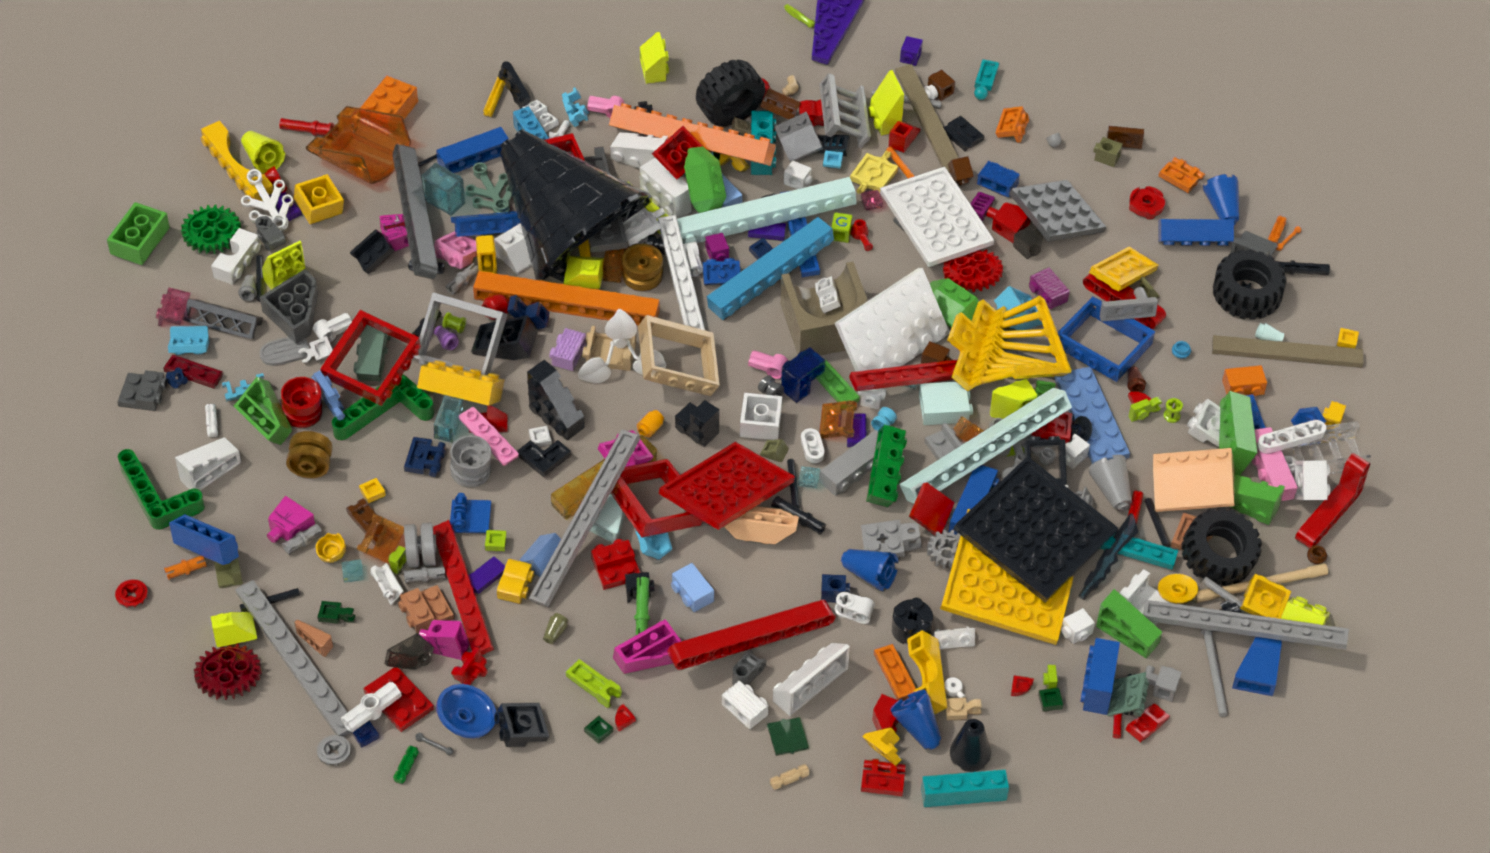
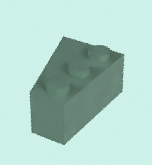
(371, 354)

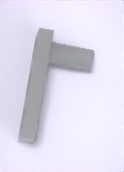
(1129, 309)

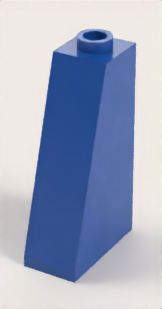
(1259, 667)

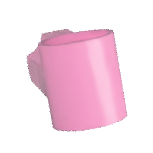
(604, 105)
(768, 363)

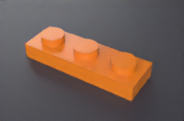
(894, 671)

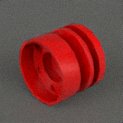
(301, 402)

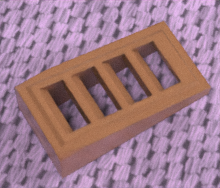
(314, 637)

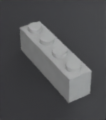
(849, 466)

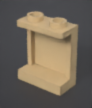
(599, 346)

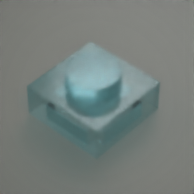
(809, 477)
(352, 571)

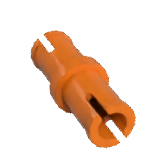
(185, 567)

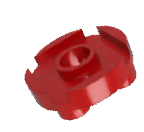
(1143, 209)

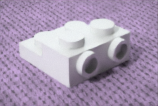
(1206, 422)

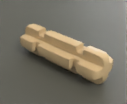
(789, 776)

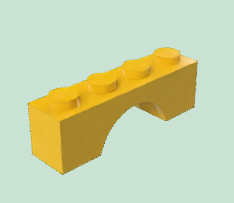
(926, 654)

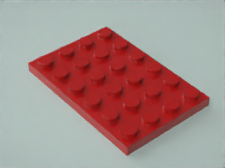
(726, 485)

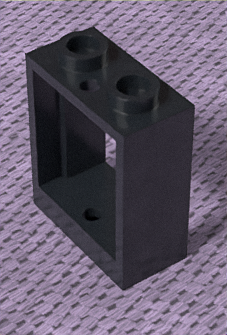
(1053, 441)

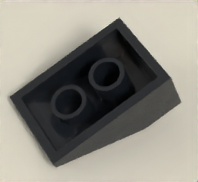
(515, 342)

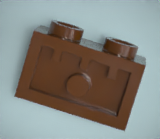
(780, 104)
(1127, 136)

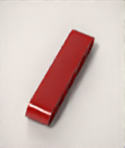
(1108, 294)

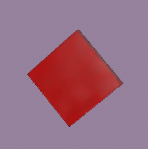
(931, 509)

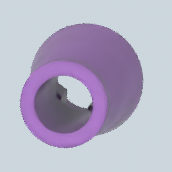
(446, 338)

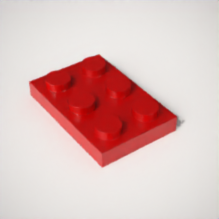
(409, 707)

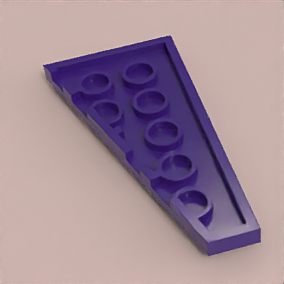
(831, 25)

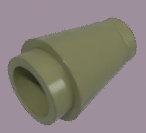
(555, 627)

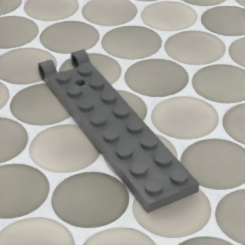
(613, 235)

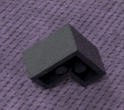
(699, 422)

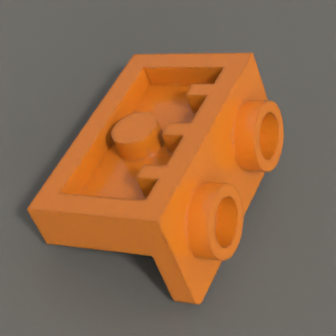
(1013, 123)

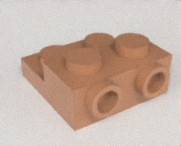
(424, 607)

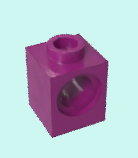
(717, 247)

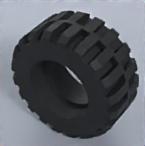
(730, 92)
(1246, 301)
(1233, 529)

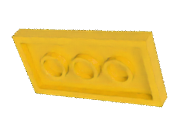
(1123, 268)

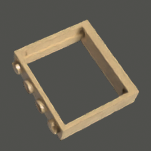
(685, 335)

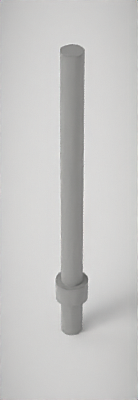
(1215, 672)

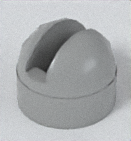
(1054, 140)

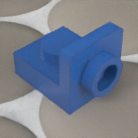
(1307, 414)

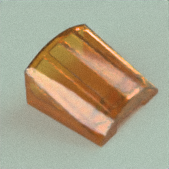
(362, 143)

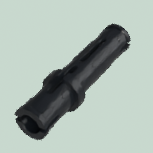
(1305, 268)
(805, 519)

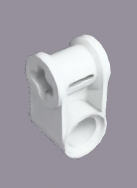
(856, 607)

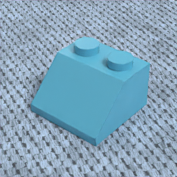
(1013, 297)

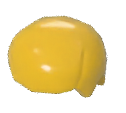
(331, 548)

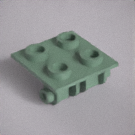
(1129, 695)

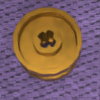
(642, 267)
(309, 454)

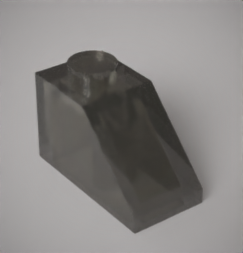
(1028, 241)
(410, 653)

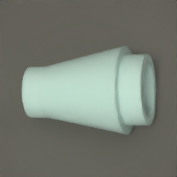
(1267, 332)

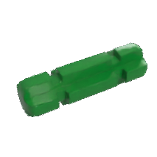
(405, 764)

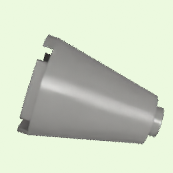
(1113, 480)

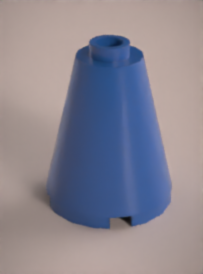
(1224, 196)
(871, 566)
(918, 718)

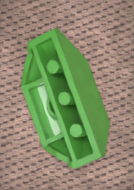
(704, 180)
(953, 300)

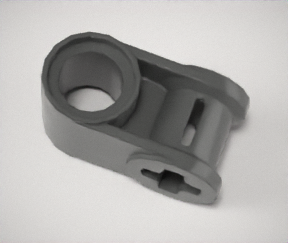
(269, 233)
(748, 667)

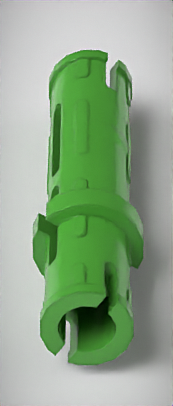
(642, 604)

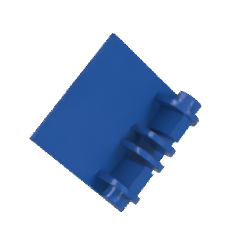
(470, 515)

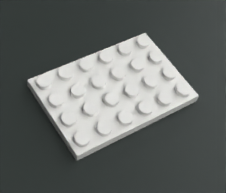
(936, 216)
(893, 325)

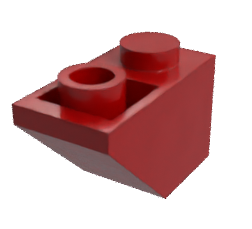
(902, 135)
(882, 714)

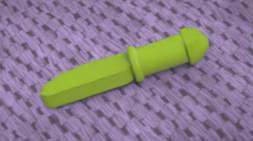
(798, 15)

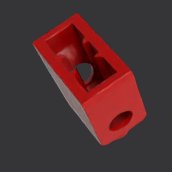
(1008, 220)

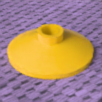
(1177, 588)

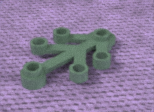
(499, 204)

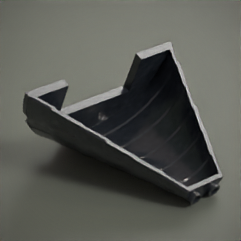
(562, 199)

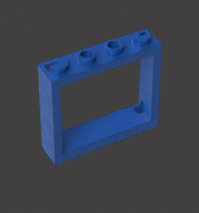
(1128, 327)

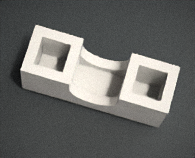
(230, 268)

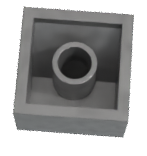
(798, 137)

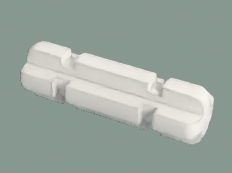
(211, 420)

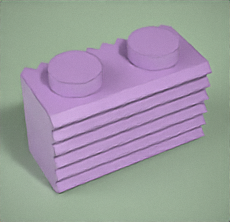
(568, 349)

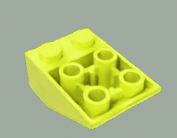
(283, 265)

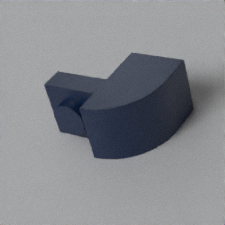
(536, 311)

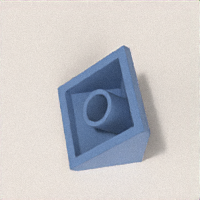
(541, 552)

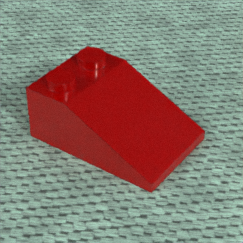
(674, 150)

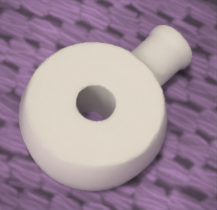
(954, 687)

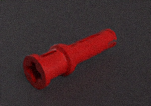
(315, 127)

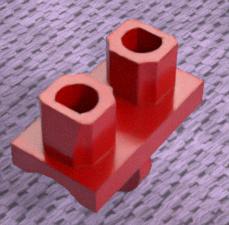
(472, 667)

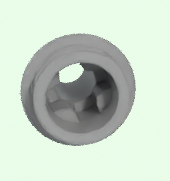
(248, 288)

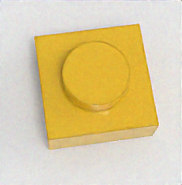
(1347, 338)
(372, 490)

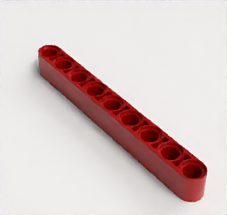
(751, 634)

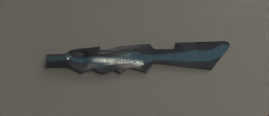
(1109, 556)

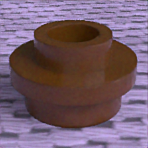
(1319, 551)

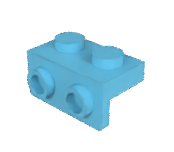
(188, 339)
(655, 545)

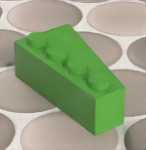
(1237, 429)

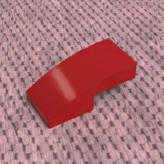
(1147, 723)

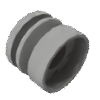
(470, 461)

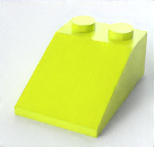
(887, 104)

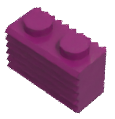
(1049, 286)

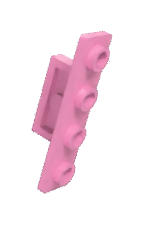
(482, 428)

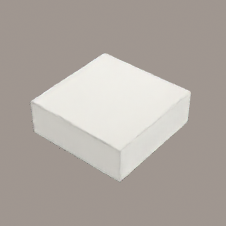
(540, 436)

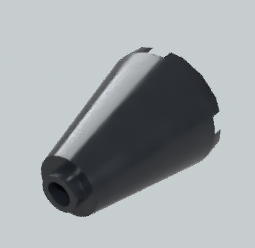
(971, 747)

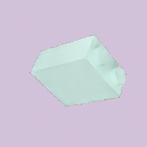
(944, 403)

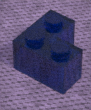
(800, 373)

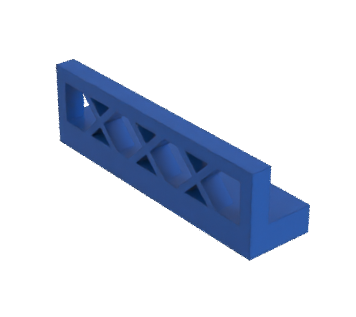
(485, 223)

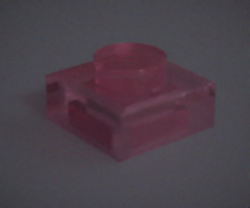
(871, 200)

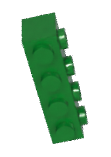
(886, 466)

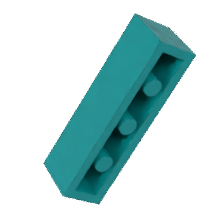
(964, 788)

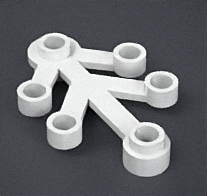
(268, 203)

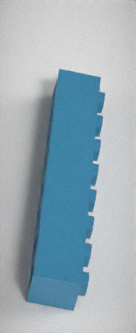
(769, 268)

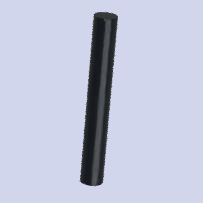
(259, 277)
(793, 487)
(1157, 522)
(277, 597)

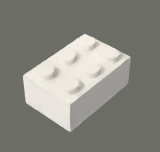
(665, 189)

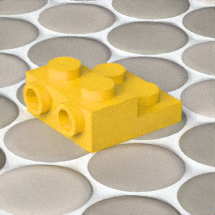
(1265, 598)

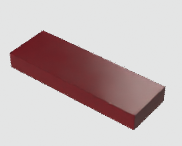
(194, 371)

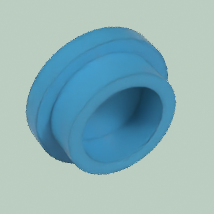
(1181, 349)

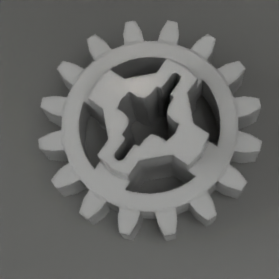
(946, 550)

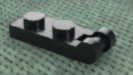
(514, 84)

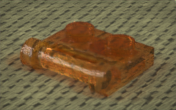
(831, 419)
(386, 542)

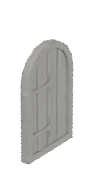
(282, 351)

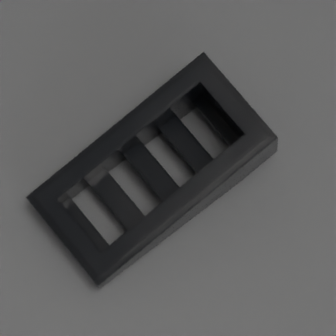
(837, 139)

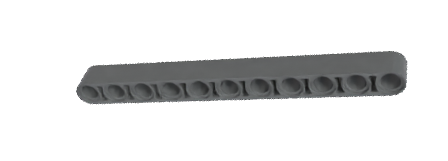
(415, 212)

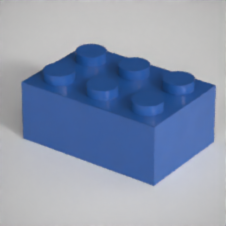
(1099, 676)

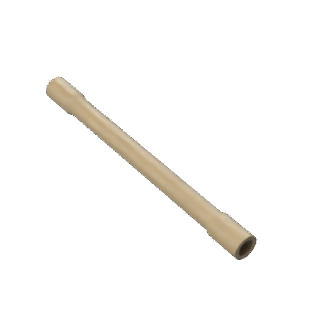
(1309, 572)

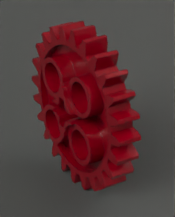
(227, 671)

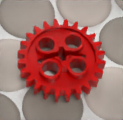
(974, 270)

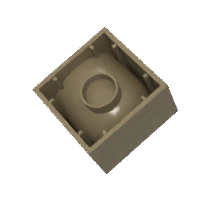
(806, 319)

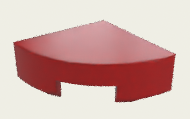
(1136, 397)
(1021, 685)
(623, 718)

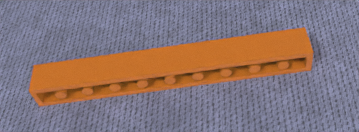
(713, 140)
(566, 298)

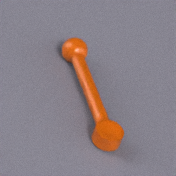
(1280, 245)

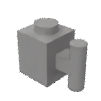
(1165, 683)

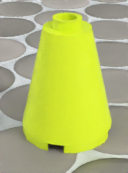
(263, 151)

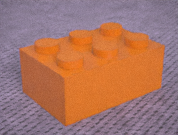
(392, 97)

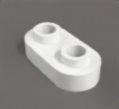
(812, 447)

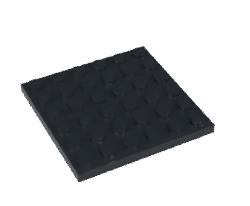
(1035, 529)

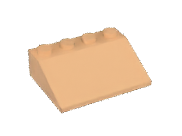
(1193, 479)

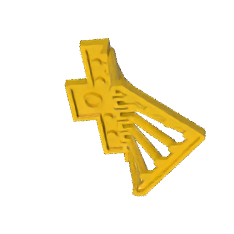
(982, 344)

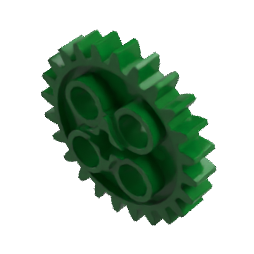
(210, 228)

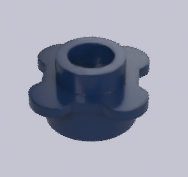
(172, 381)

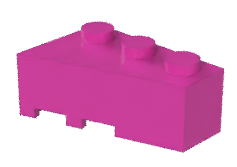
(646, 649)

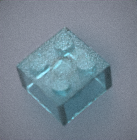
(443, 189)

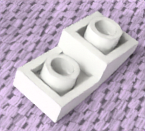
(545, 119)
(827, 294)

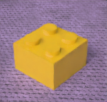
(318, 199)

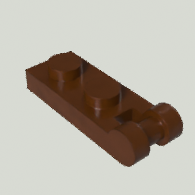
(364, 519)

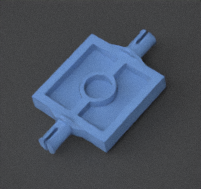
(329, 395)

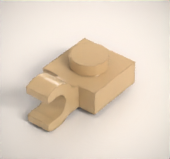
(958, 708)

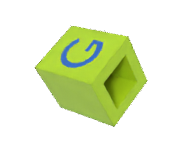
(841, 227)

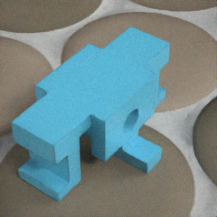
(574, 117)
(239, 390)

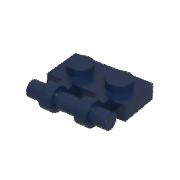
(419, 453)

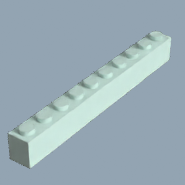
(768, 210)
(989, 443)

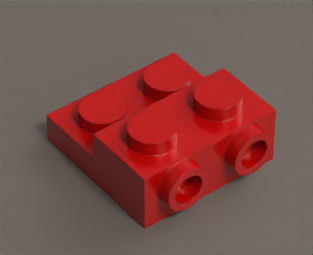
(614, 562)

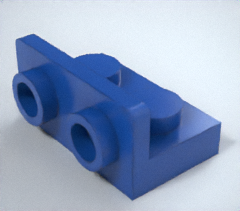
(720, 272)

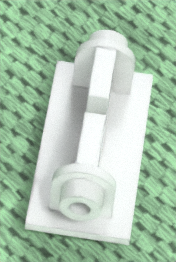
(387, 582)
(955, 638)

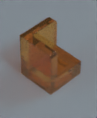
(966, 430)

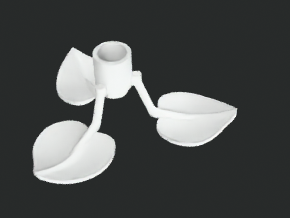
(619, 329)

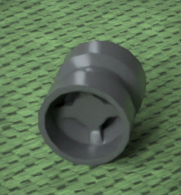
(770, 387)

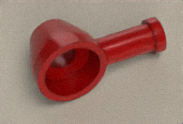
(272, 175)
(860, 232)

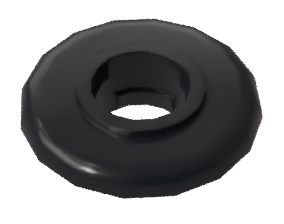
(1086, 428)

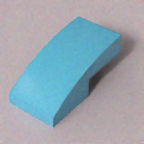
(832, 158)

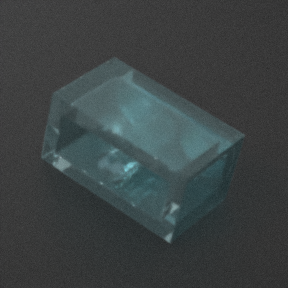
(448, 418)

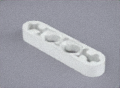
(1293, 439)

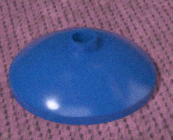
(466, 711)

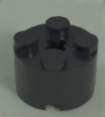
(910, 618)

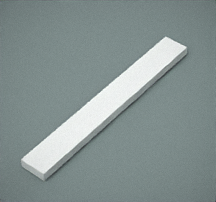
(680, 272)

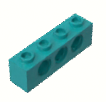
(762, 126)

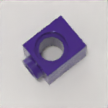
(911, 50)

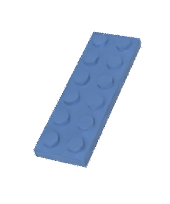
(1089, 401)

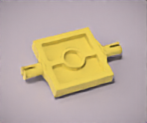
(873, 172)

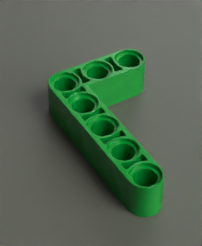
(366, 411)
(157, 512)

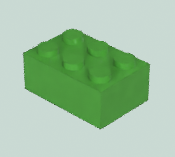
(138, 233)

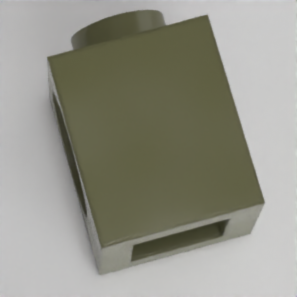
(1107, 151)

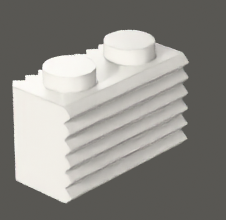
(745, 704)

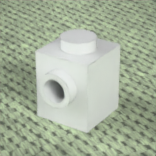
(1077, 626)

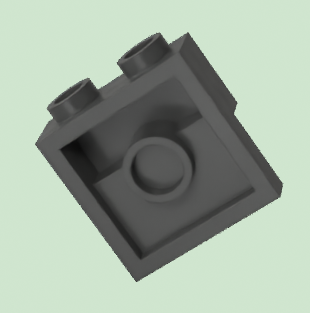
(142, 390)

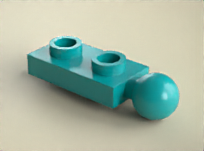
(985, 78)

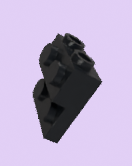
(521, 724)

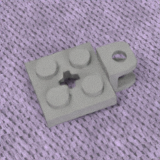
(896, 537)

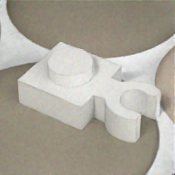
(319, 349)

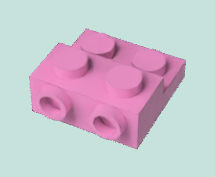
(456, 250)

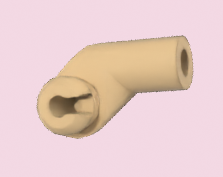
(792, 86)

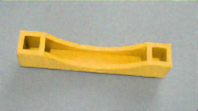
(218, 141)

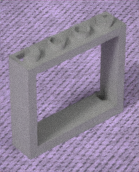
(429, 323)

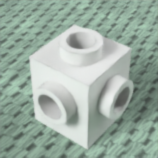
(872, 398)

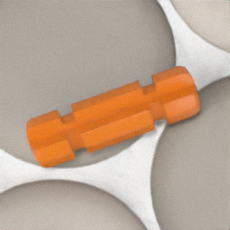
(1277, 229)

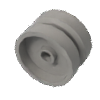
(420, 545)

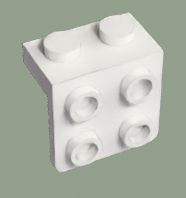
(1140, 591)

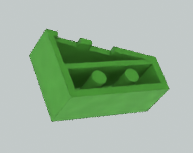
(264, 411)
(1256, 499)
(1127, 624)

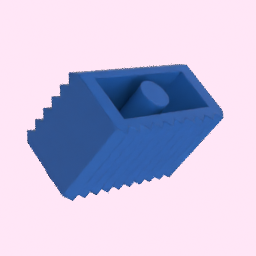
(998, 178)

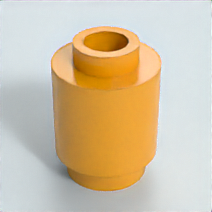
(650, 423)

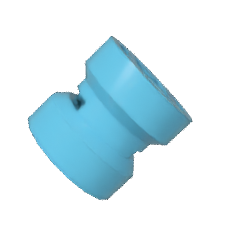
(885, 416)

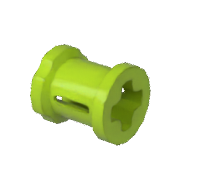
(454, 322)
(1176, 410)

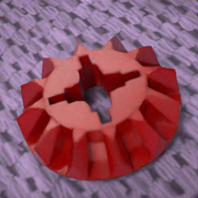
(131, 586)

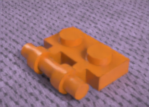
(1181, 174)

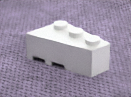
(633, 149)
(207, 463)

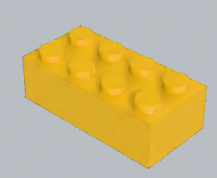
(461, 383)

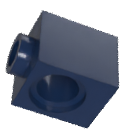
(833, 581)

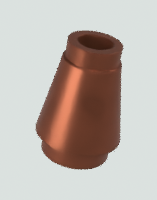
(1135, 380)

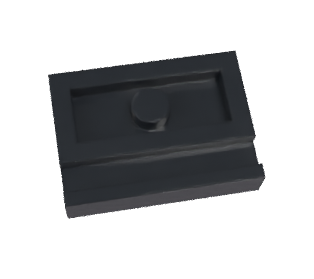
(963, 133)

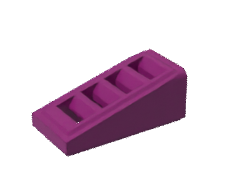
(985, 198)

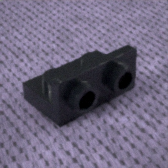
(372, 251)

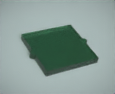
(787, 736)

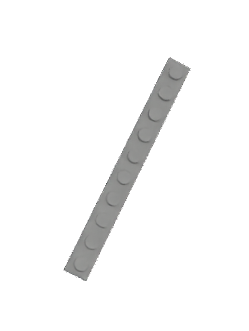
(584, 518)
(1246, 624)
(293, 656)

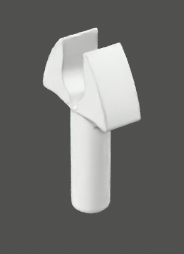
(561, 131)

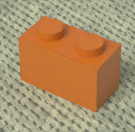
(1245, 380)

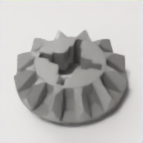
(334, 742)

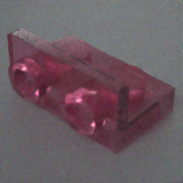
(173, 306)

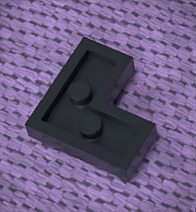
(544, 460)

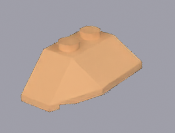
(763, 525)

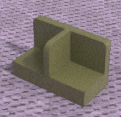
(228, 574)

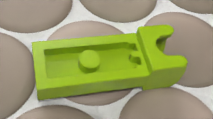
(593, 682)

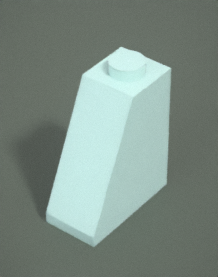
(609, 521)

